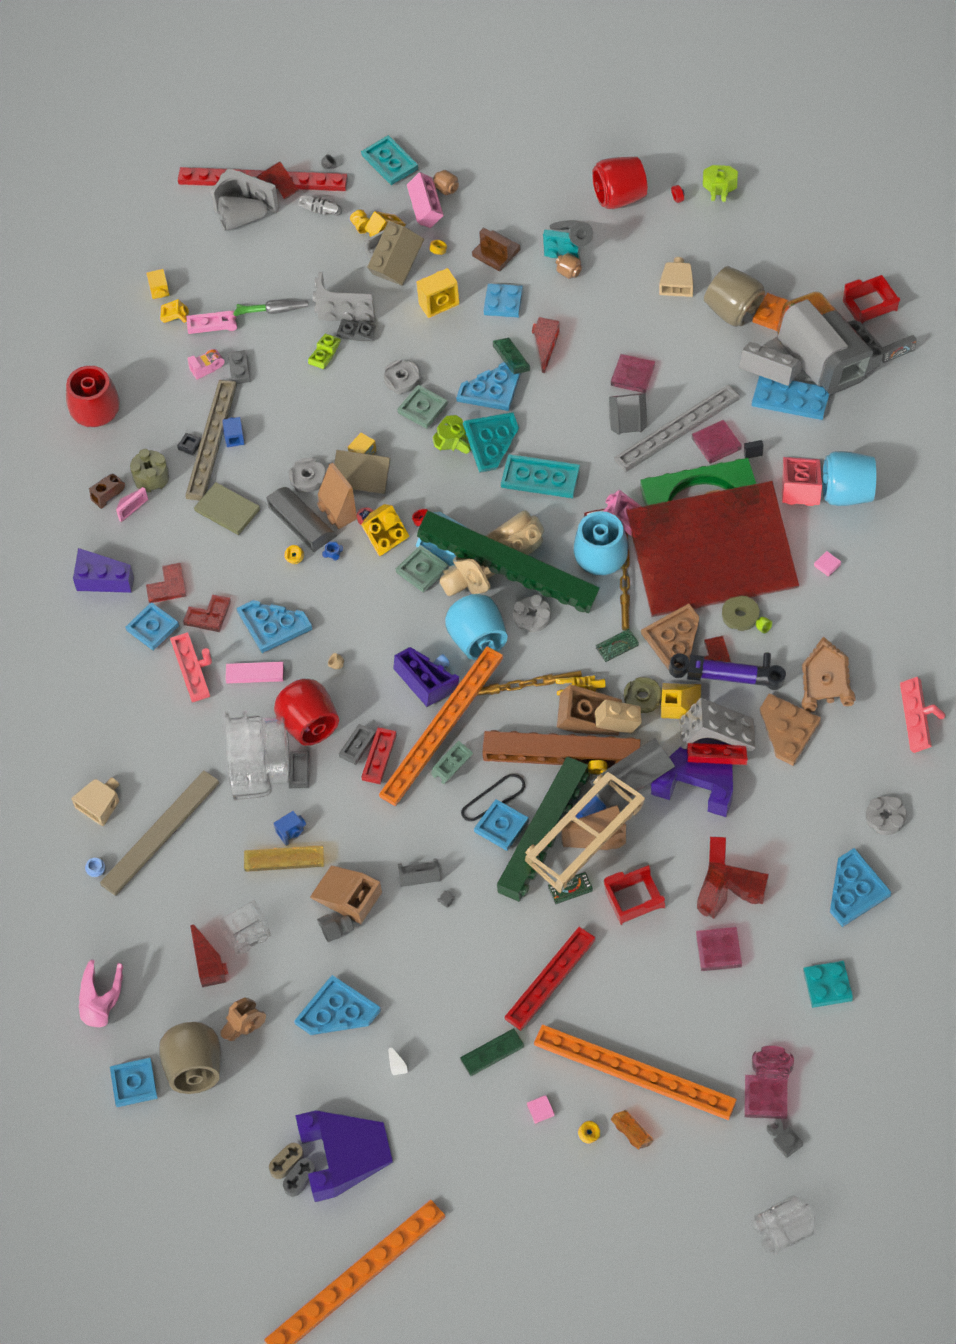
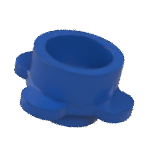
(332, 546)

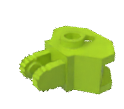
(720, 182)
(451, 435)

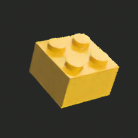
(437, 292)

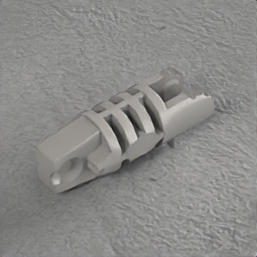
(319, 205)

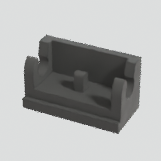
(419, 873)

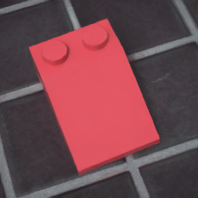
(801, 481)

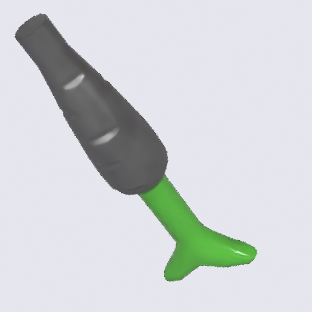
(271, 307)

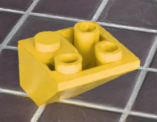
(384, 529)
(678, 699)

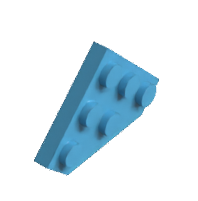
(490, 388)
(272, 624)
(855, 888)
(336, 1009)

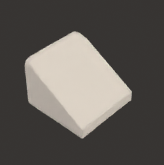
(397, 1065)

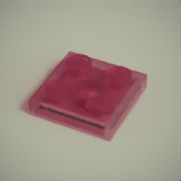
(632, 373)
(716, 441)
(718, 949)
(765, 1098)

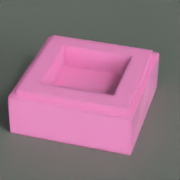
(827, 563)
(540, 1109)

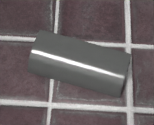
(300, 518)
(636, 771)

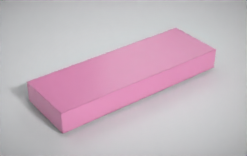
(254, 672)

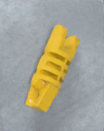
(585, 682)

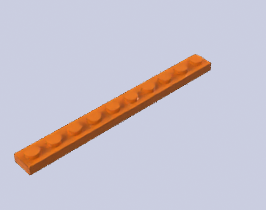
(440, 726)
(635, 1072)
(357, 1275)

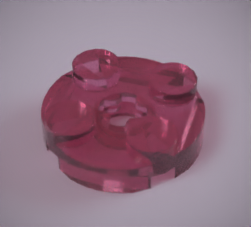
(765, 1069)

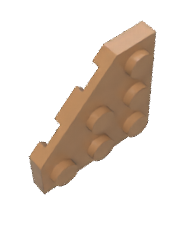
(673, 634)
(787, 727)

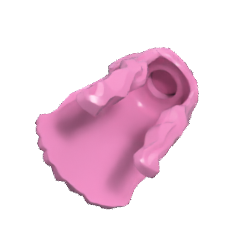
(94, 1008)

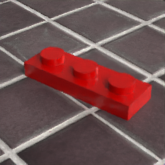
(717, 753)
(379, 755)

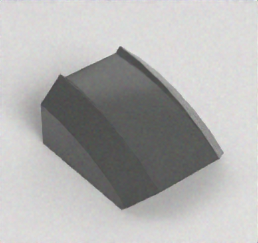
(628, 413)

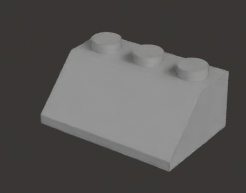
(769, 363)

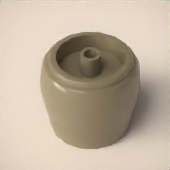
(733, 295)
(190, 1057)

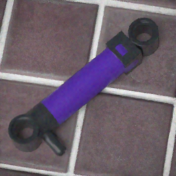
(698, 667)

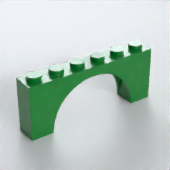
(724, 475)

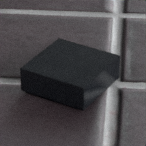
(189, 444)
(753, 449)

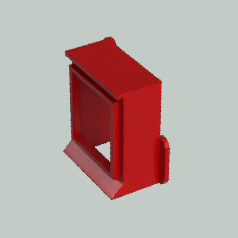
(859, 289)
(621, 881)

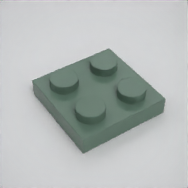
(422, 406)
(421, 568)

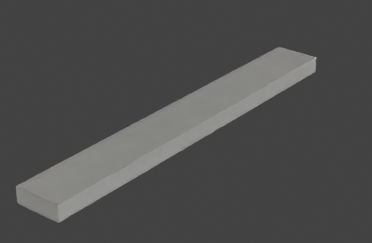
(677, 428)

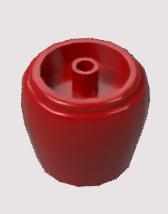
(619, 181)
(91, 396)
(307, 705)

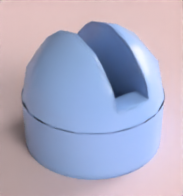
(442, 660)

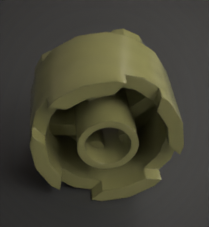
(149, 470)

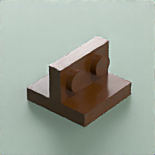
(495, 249)

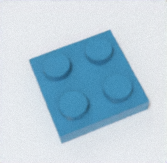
(503, 300)
(152, 626)
(501, 824)
(133, 1082)

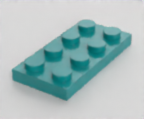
(540, 476)

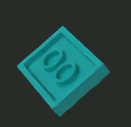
(389, 160)

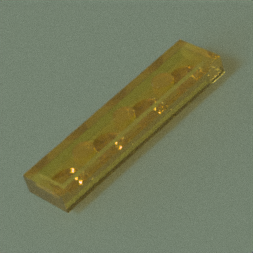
(283, 858)

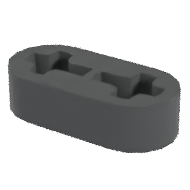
(295, 1174)

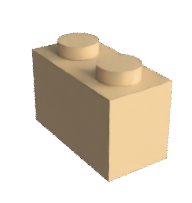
(618, 716)

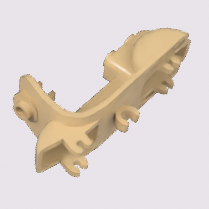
(520, 533)

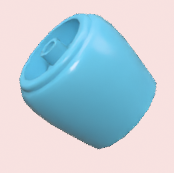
(848, 478)
(600, 543)
(475, 624)

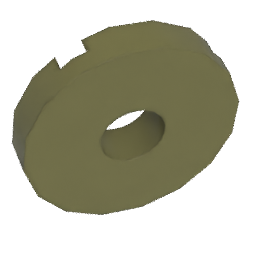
(743, 604)
(646, 685)

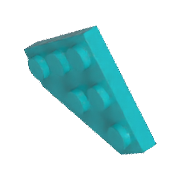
(490, 438)

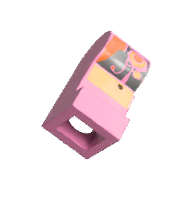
(205, 363)

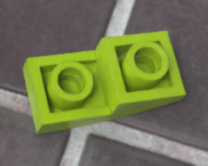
(325, 351)

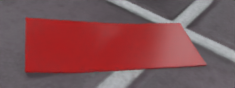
(717, 849)

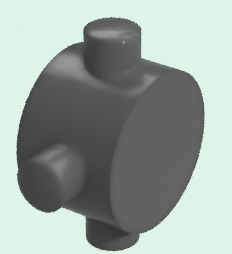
(446, 899)

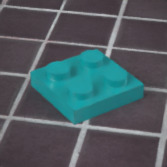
(558, 244)
(828, 984)

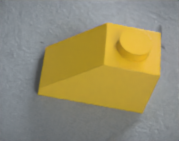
(379, 221)

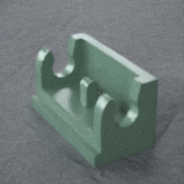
(451, 762)

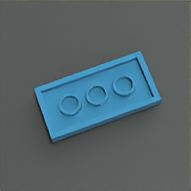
(795, 399)

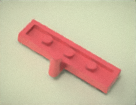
(191, 666)
(917, 713)

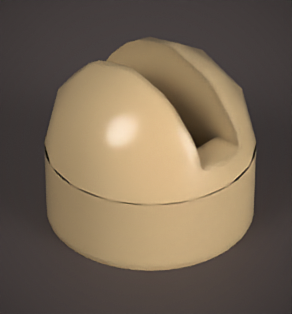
(335, 661)

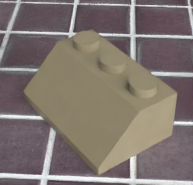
(395, 253)

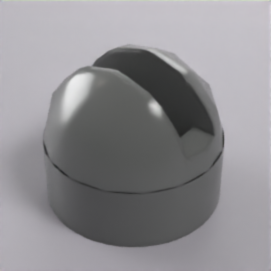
(328, 162)

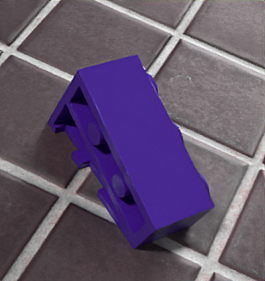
(101, 573)
(423, 677)

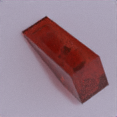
(545, 338)
(746, 883)
(713, 892)
(209, 962)

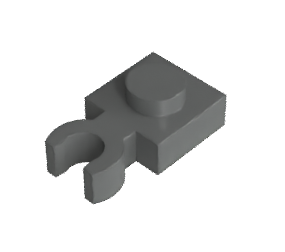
(785, 1140)

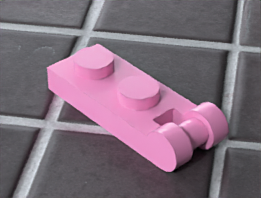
(211, 322)

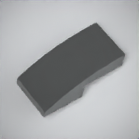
(358, 332)

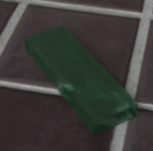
(511, 355)
(492, 1052)

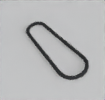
(486, 791)

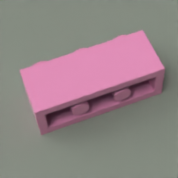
(425, 200)

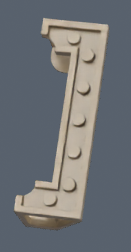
(601, 838)

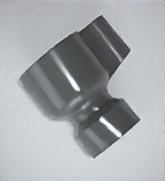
(332, 928)

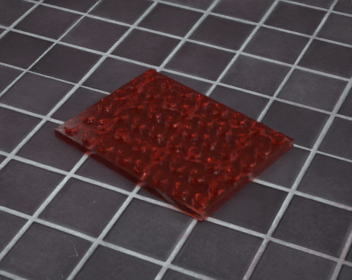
(712, 548)

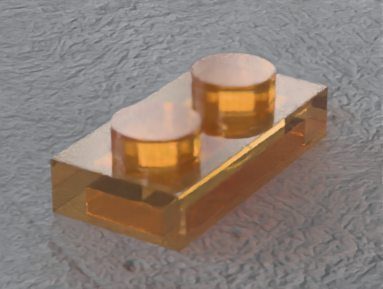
(631, 1129)

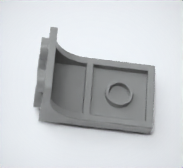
(240, 185)
(341, 306)
(714, 721)

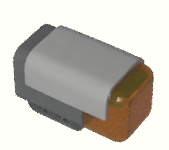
(829, 347)

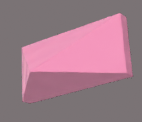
(130, 503)

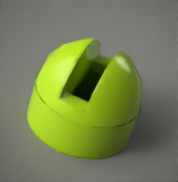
(763, 624)

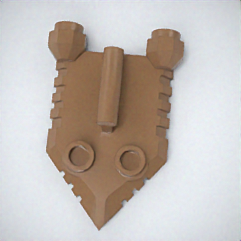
(826, 676)

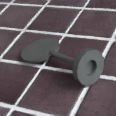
(579, 233)

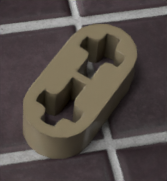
(283, 1157)

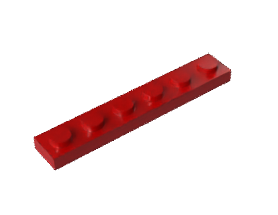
(549, 978)

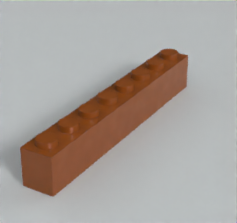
(554, 748)

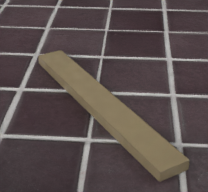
(210, 440)
(159, 833)

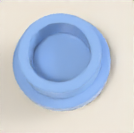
(95, 867)

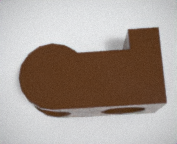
(106, 489)

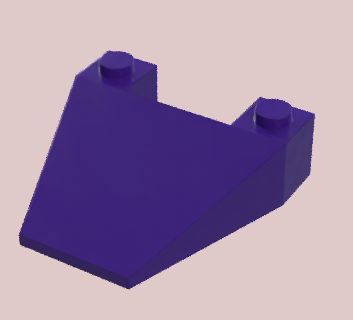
(710, 776)
(352, 1148)

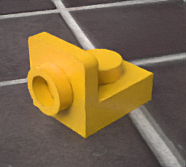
(174, 310)

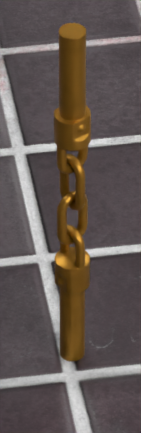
(625, 598)
(547, 680)

